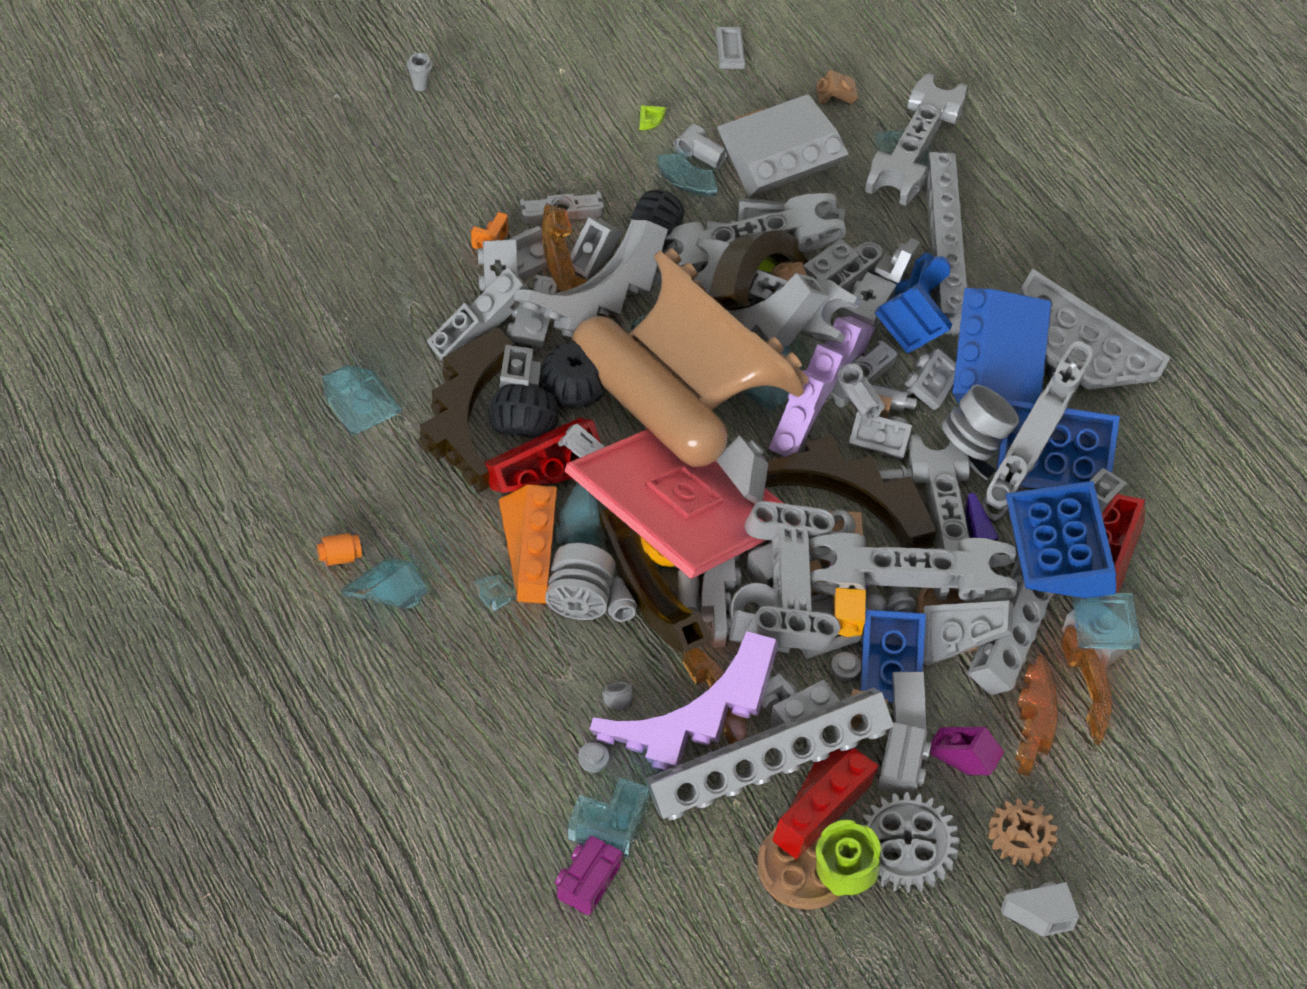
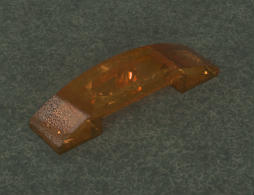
(554, 230)
(703, 669)
(1096, 682)

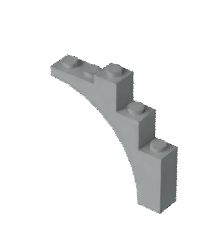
(628, 271)
(785, 311)

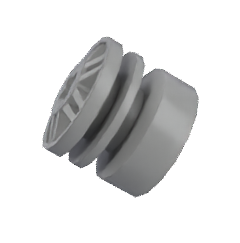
(980, 422)
(580, 581)

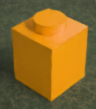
(849, 610)

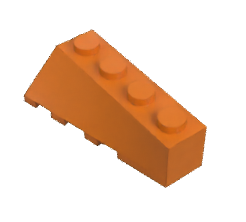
(529, 533)

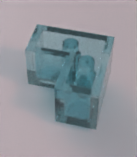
(613, 822)

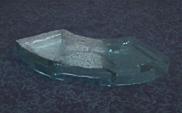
(686, 176)

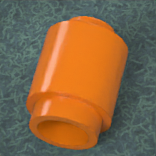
(339, 549)

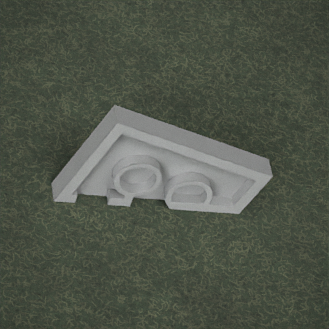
(963, 626)

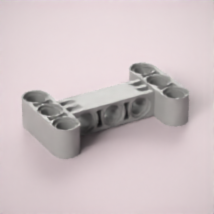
(791, 575)

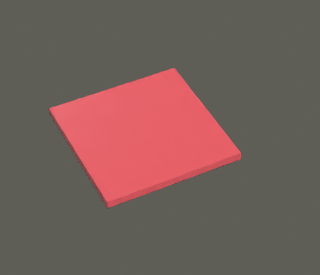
(679, 509)

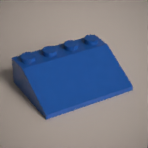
(1002, 344)
(1075, 451)
(1062, 540)

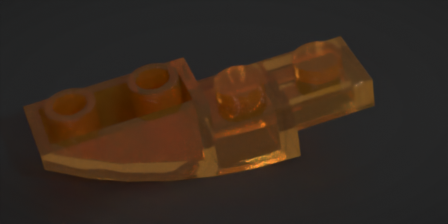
(1039, 713)

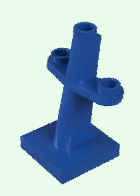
(912, 313)

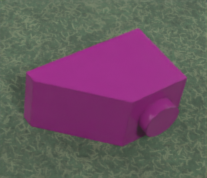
(967, 749)

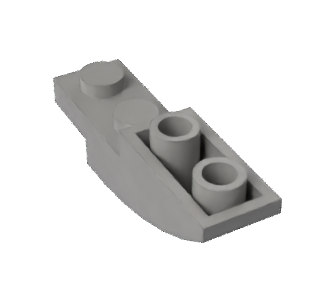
(480, 317)
(715, 599)

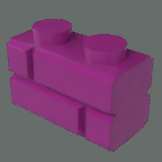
(588, 875)

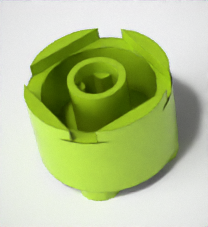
(861, 867)

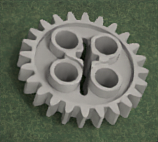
(907, 815)

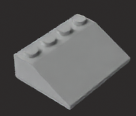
(782, 144)

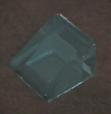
(494, 591)

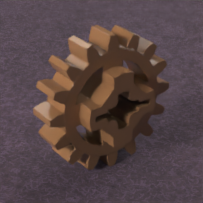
(1022, 832)

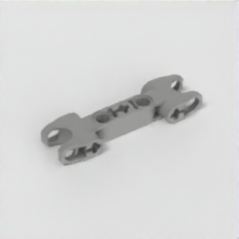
(902, 166)
(799, 219)
(819, 324)
(1037, 430)
(941, 473)
(914, 567)

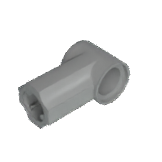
(696, 143)
(860, 391)

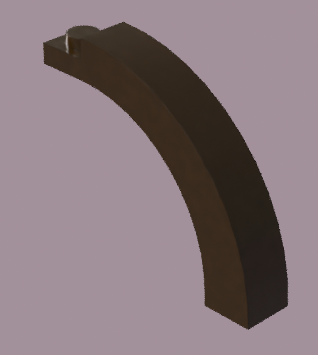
(742, 258)
(657, 604)

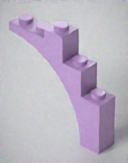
(822, 377)
(666, 736)

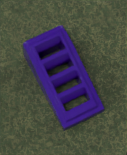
(977, 520)

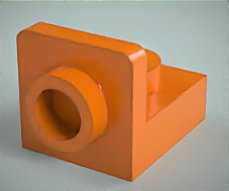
(494, 231)

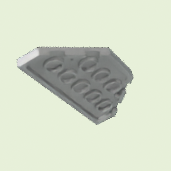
(1118, 353)

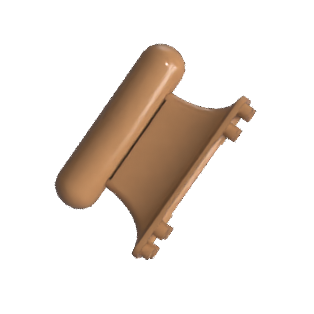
(685, 363)

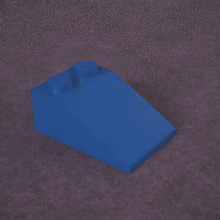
(890, 645)

